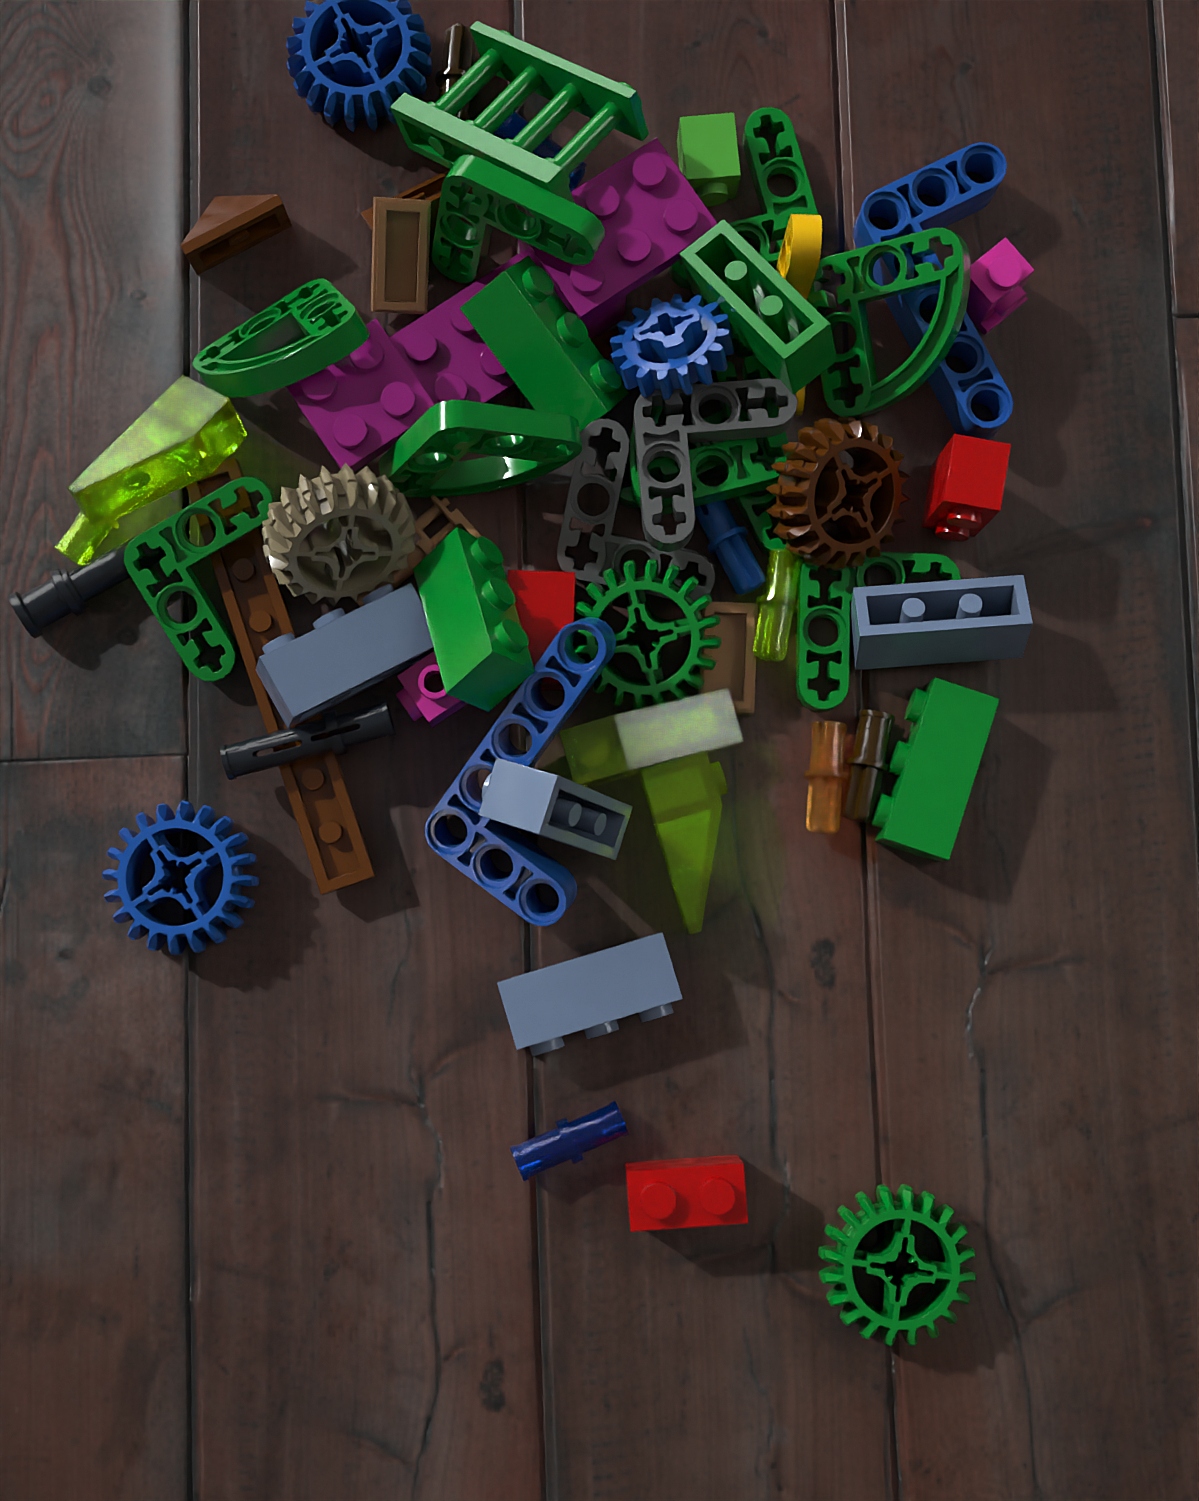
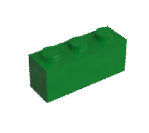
(760, 306)
(544, 345)
(473, 620)
(934, 769)

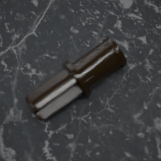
(456, 61)
(867, 765)

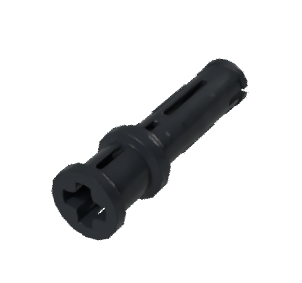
(70, 591)

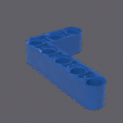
(902, 208)
(464, 795)

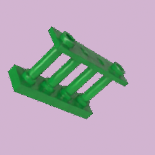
(442, 137)

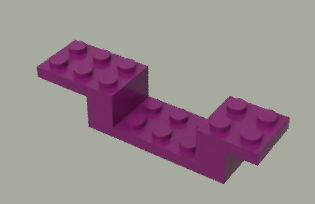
(391, 381)

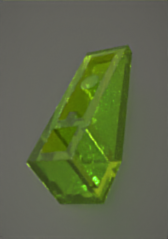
(162, 451)
(649, 737)
(686, 818)

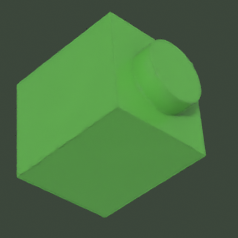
(710, 156)

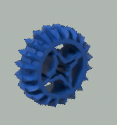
(377, 33)
(139, 904)

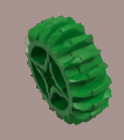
(641, 609)
(898, 1238)

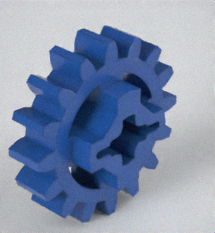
(672, 346)

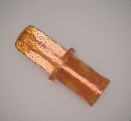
(826, 777)

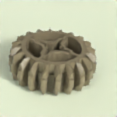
(338, 534)

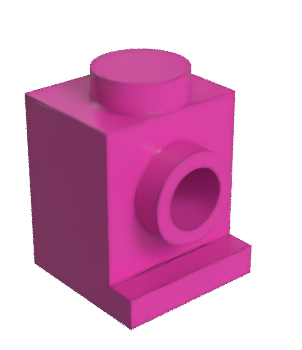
(997, 285)
(419, 700)

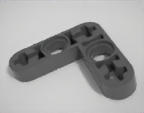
(674, 438)
(611, 545)

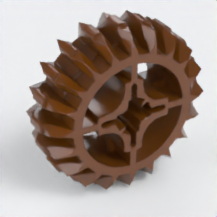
(821, 488)

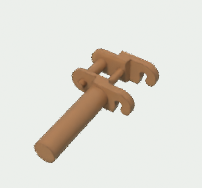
(426, 545)

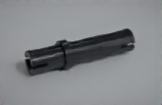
(242, 757)

